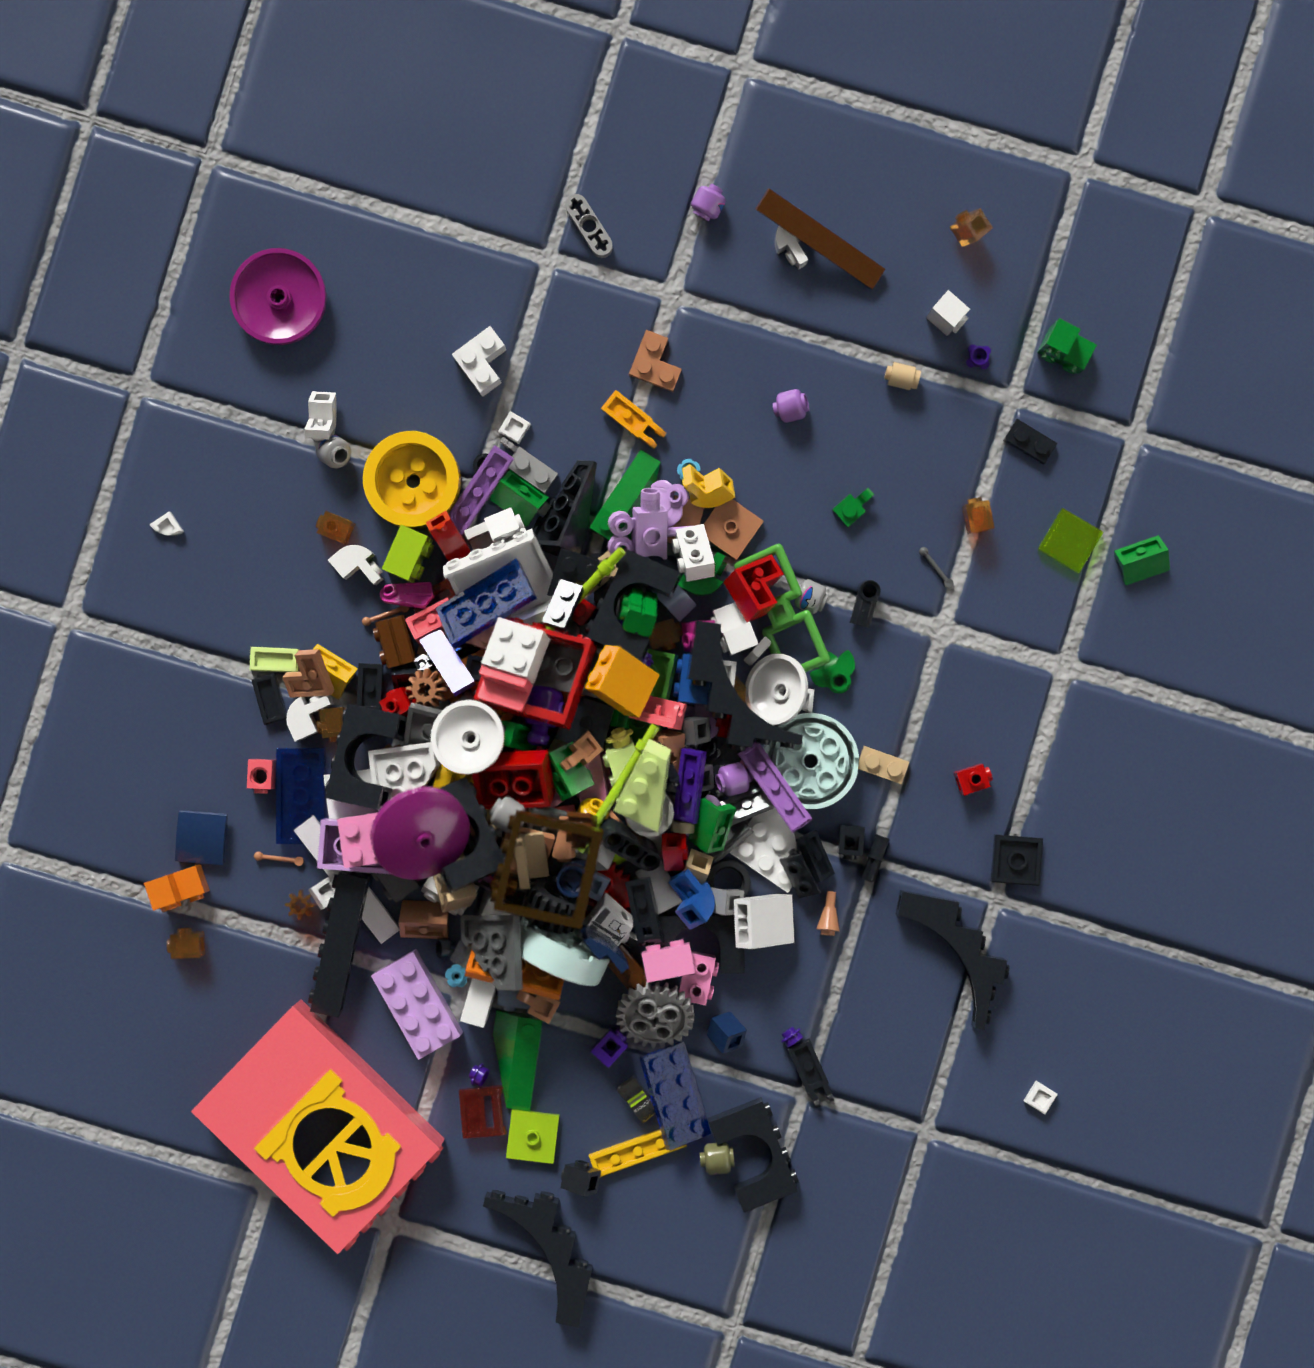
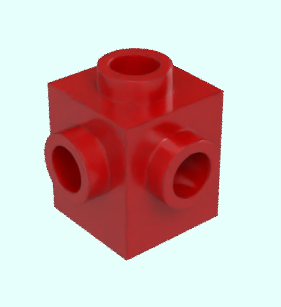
(397, 701)

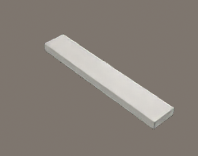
(374, 913)

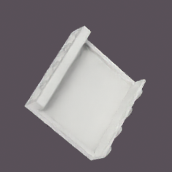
(481, 563)

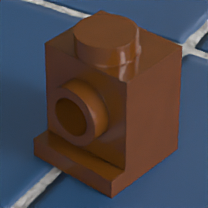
(580, 841)

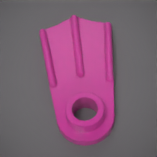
(408, 594)

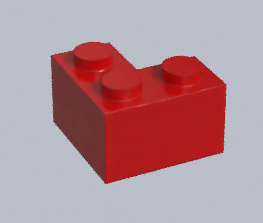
(751, 585)

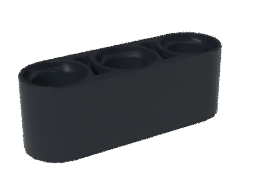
(630, 845)

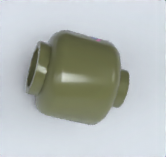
(717, 1158)

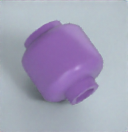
(708, 202)
(791, 405)
(733, 779)

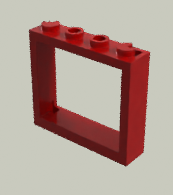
(547, 716)

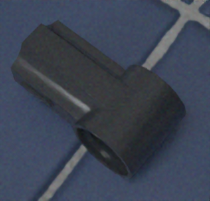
(864, 606)

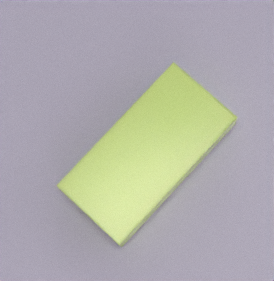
(273, 659)

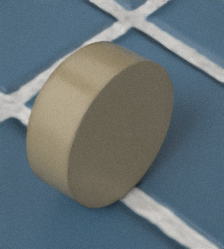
(682, 827)

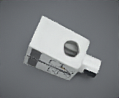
(612, 921)

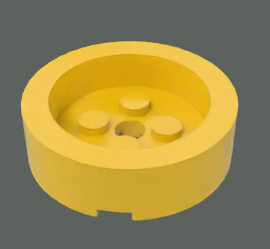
(391, 466)

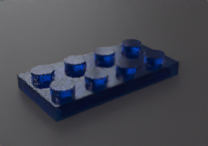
(484, 602)
(298, 790)
(675, 1095)

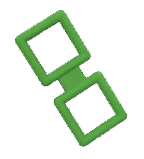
(783, 615)

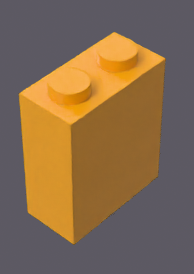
(622, 681)

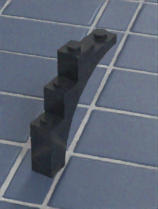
(743, 725)
(967, 942)
(557, 1242)

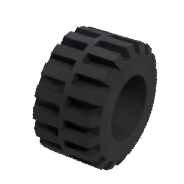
(547, 897)

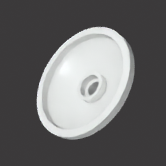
(767, 685)
(451, 736)

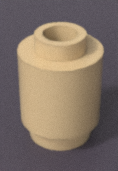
(902, 376)

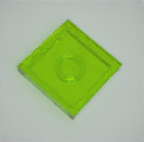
(1070, 540)

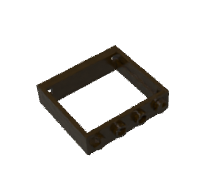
(587, 877)

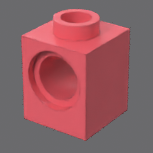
(269, 767)

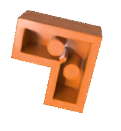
(173, 888)

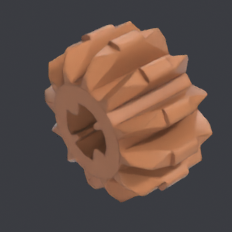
(419, 682)

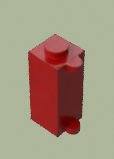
(448, 536)

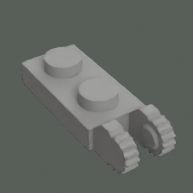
(530, 467)

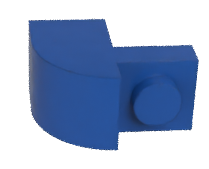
(697, 899)

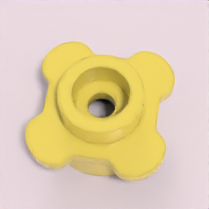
(620, 737)

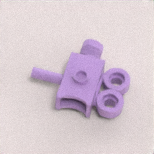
(647, 527)

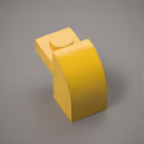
(708, 490)

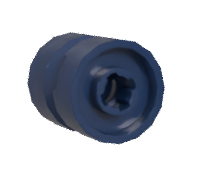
(570, 877)

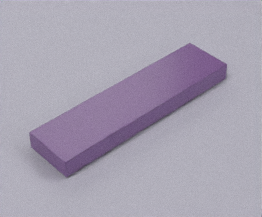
(480, 488)
(775, 787)

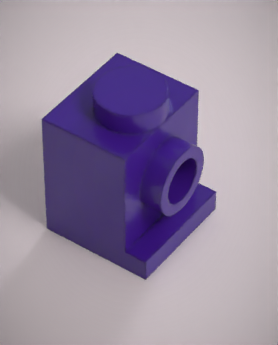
(606, 1054)

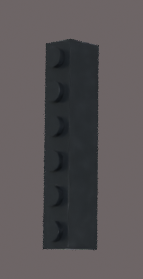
(340, 942)

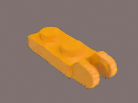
(631, 418)

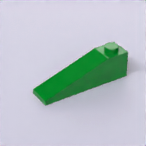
(627, 493)
(517, 1050)

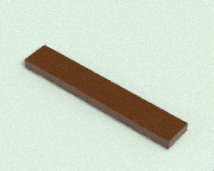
(820, 238)

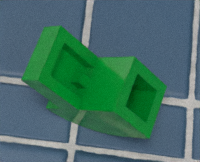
(705, 586)

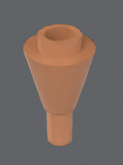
(563, 850)
(828, 921)

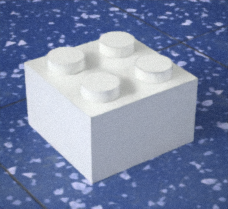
(516, 649)

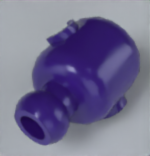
(545, 698)

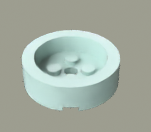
(835, 756)
(561, 954)

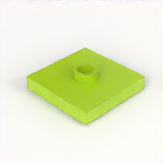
(532, 1136)

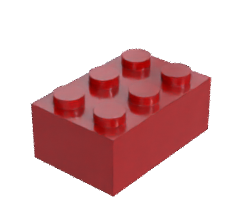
(519, 775)

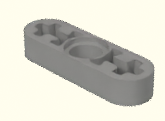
(585, 207)

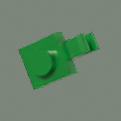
(851, 509)

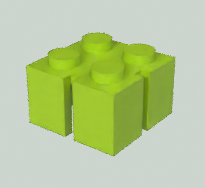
(407, 554)

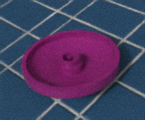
(259, 285)
(419, 833)

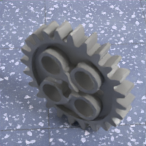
(655, 1014)

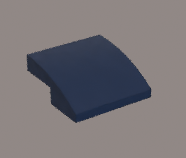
(201, 837)
(603, 946)

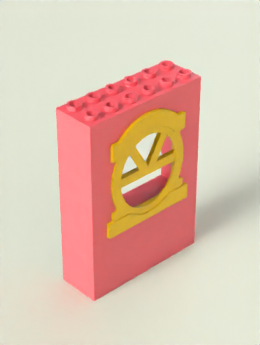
(309, 1068)

